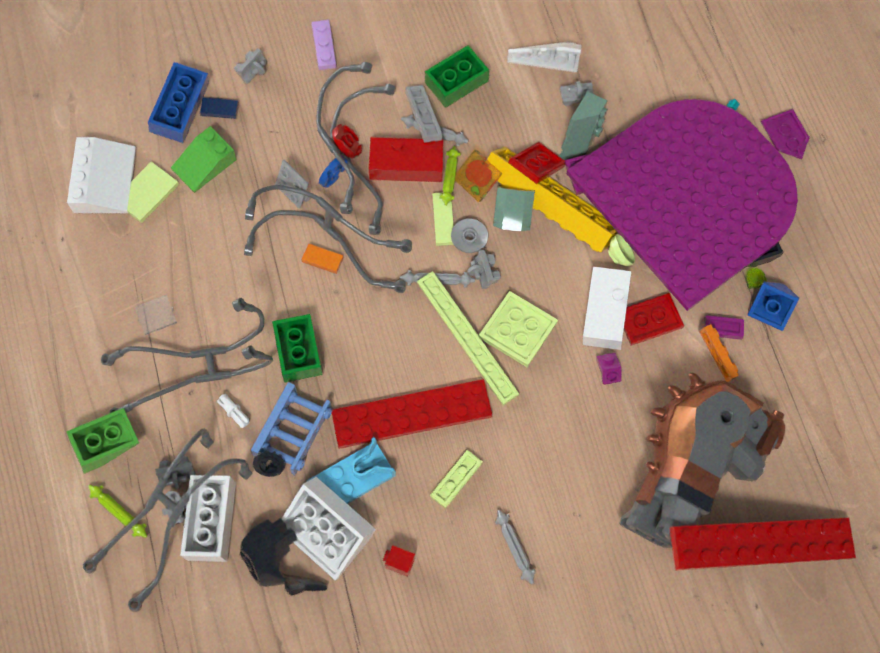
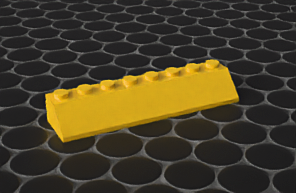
(557, 203)

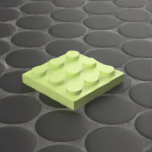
(518, 329)

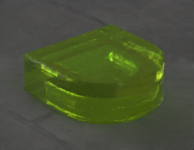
(755, 278)

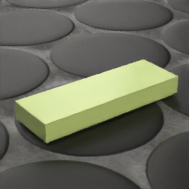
(443, 220)
(456, 479)

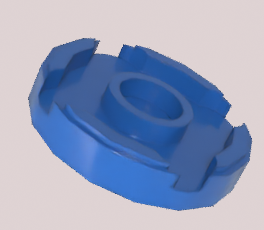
(331, 173)

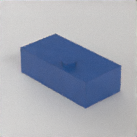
(178, 102)

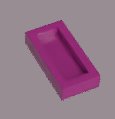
(726, 327)

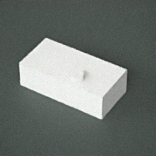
(606, 308)
(208, 519)

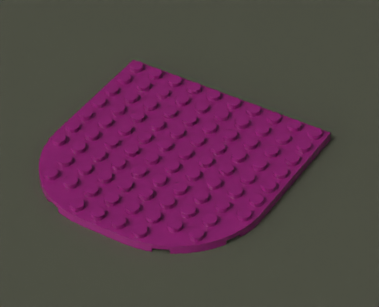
(692, 194)

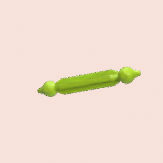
(449, 178)
(116, 510)

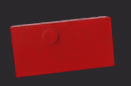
(405, 159)

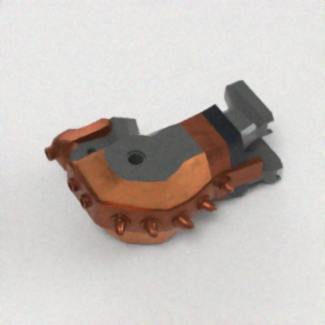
(695, 445)

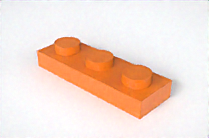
(719, 353)

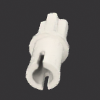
(233, 410)

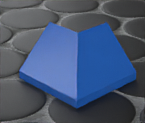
(773, 304)

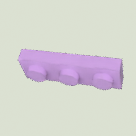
(323, 45)

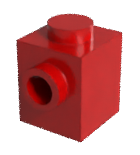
(399, 560)

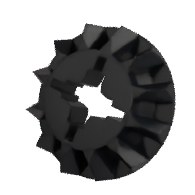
(274, 469)

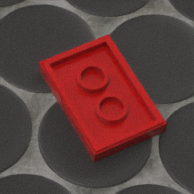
(537, 162)
(651, 319)

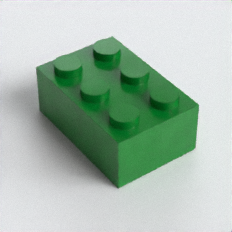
(456, 76)
(297, 348)

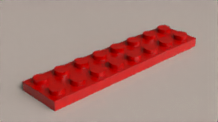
(411, 413)

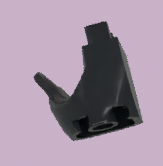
(263, 551)

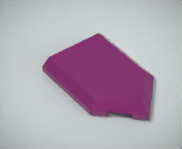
(787, 133)

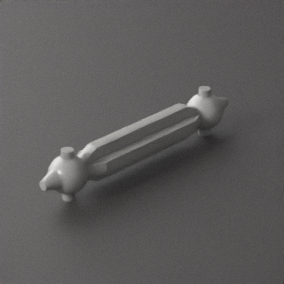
(447, 134)
(445, 279)
(515, 547)

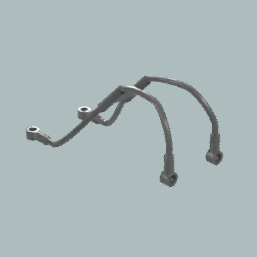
(389, 89)
(404, 245)
(247, 352)
(177, 510)

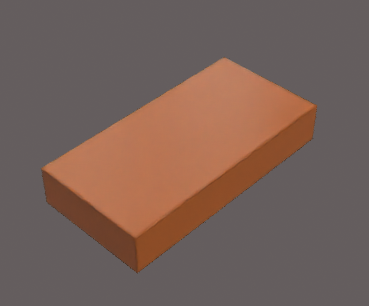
(322, 258)

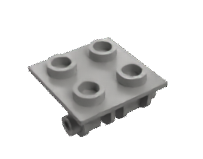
(289, 177)

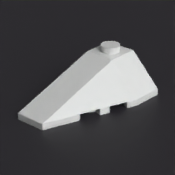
(553, 56)

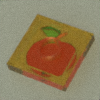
(477, 176)

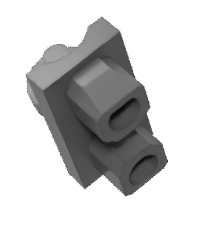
(180, 473)

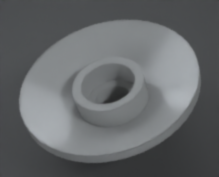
(469, 228)

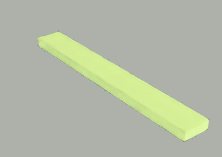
(468, 338)

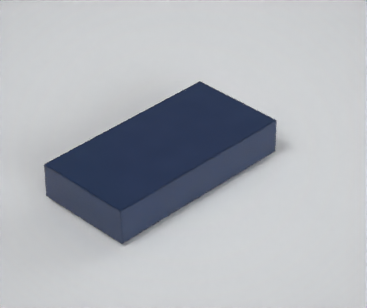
(219, 108)

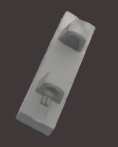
(423, 113)

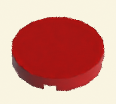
(347, 141)

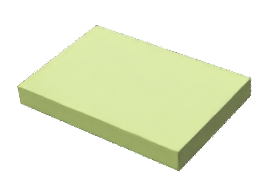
(149, 191)

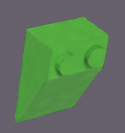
(203, 159)
(102, 440)

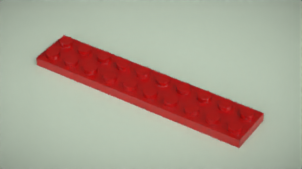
(761, 543)

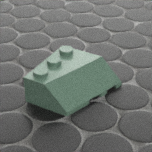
(584, 126)

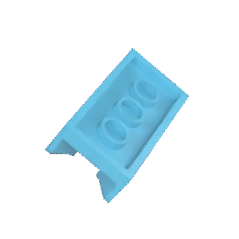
(358, 473)

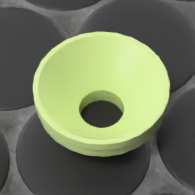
(621, 251)

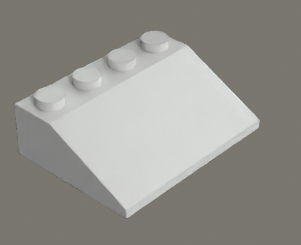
(101, 176)
(326, 527)

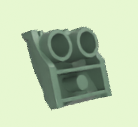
(513, 209)

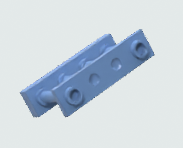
(280, 413)

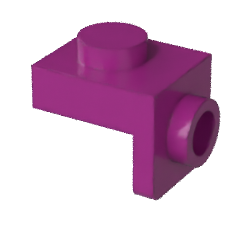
(610, 368)

